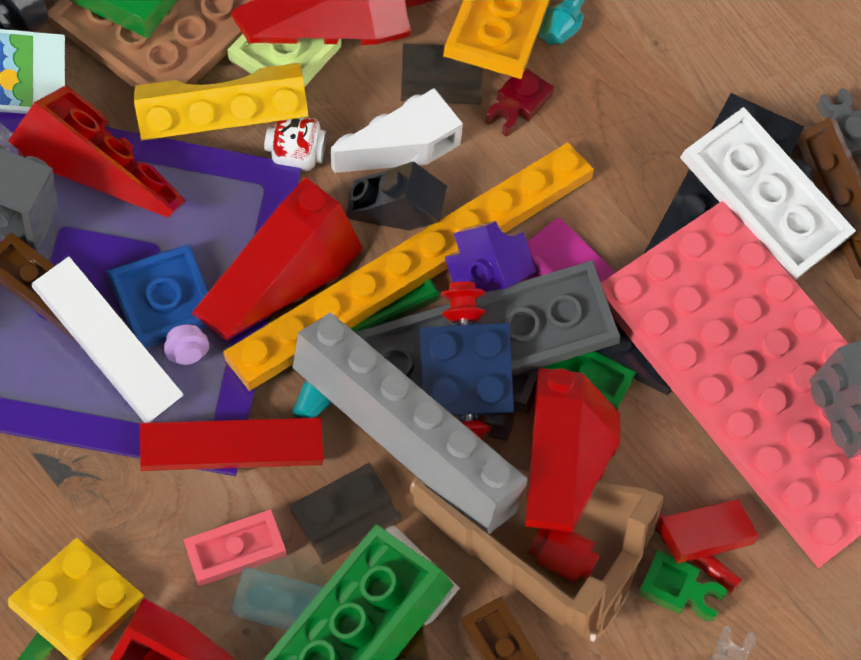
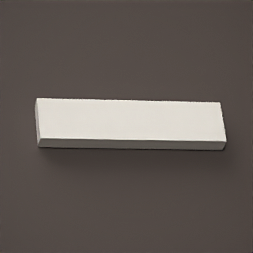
(107, 340)

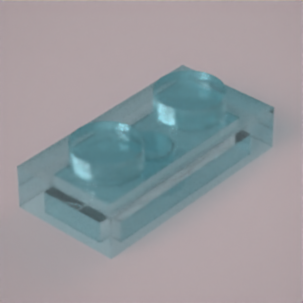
(271, 598)

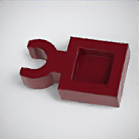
(519, 98)

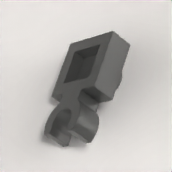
(847, 119)

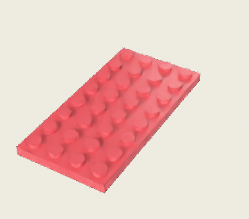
(740, 355)

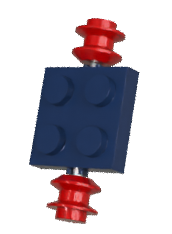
(466, 363)

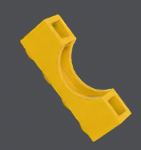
(184, 108)

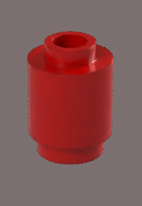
(564, 553)

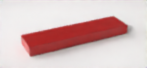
(231, 444)

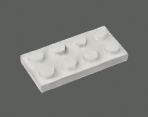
(768, 193)

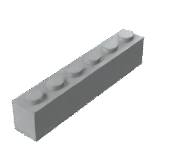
(409, 423)

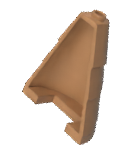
(616, 518)

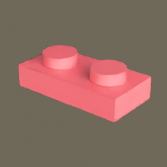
(234, 546)

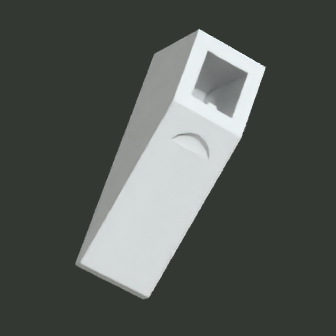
(415, 132)

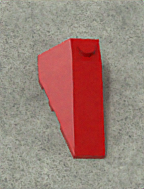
(75, 143)

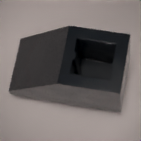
(398, 198)

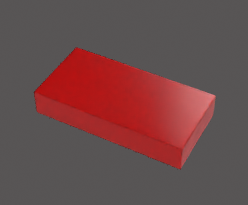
(707, 531)

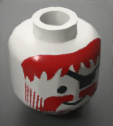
(296, 142)

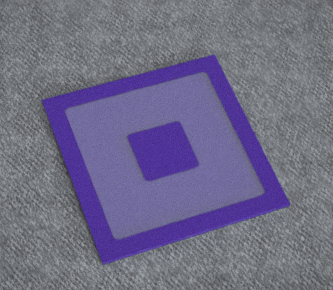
(49, 380)

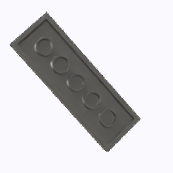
(546, 316)

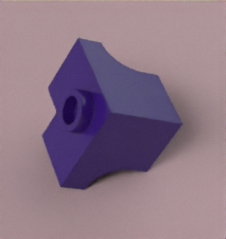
(490, 257)

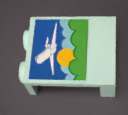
(29, 68)

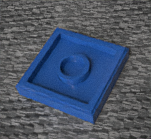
(159, 293)

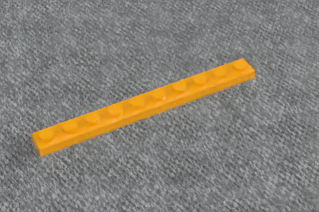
(409, 263)

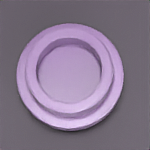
(186, 344)

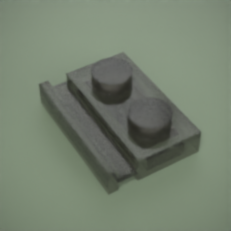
(428, 69)
(345, 512)

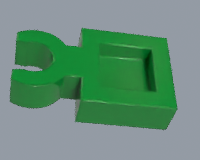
(675, 585)

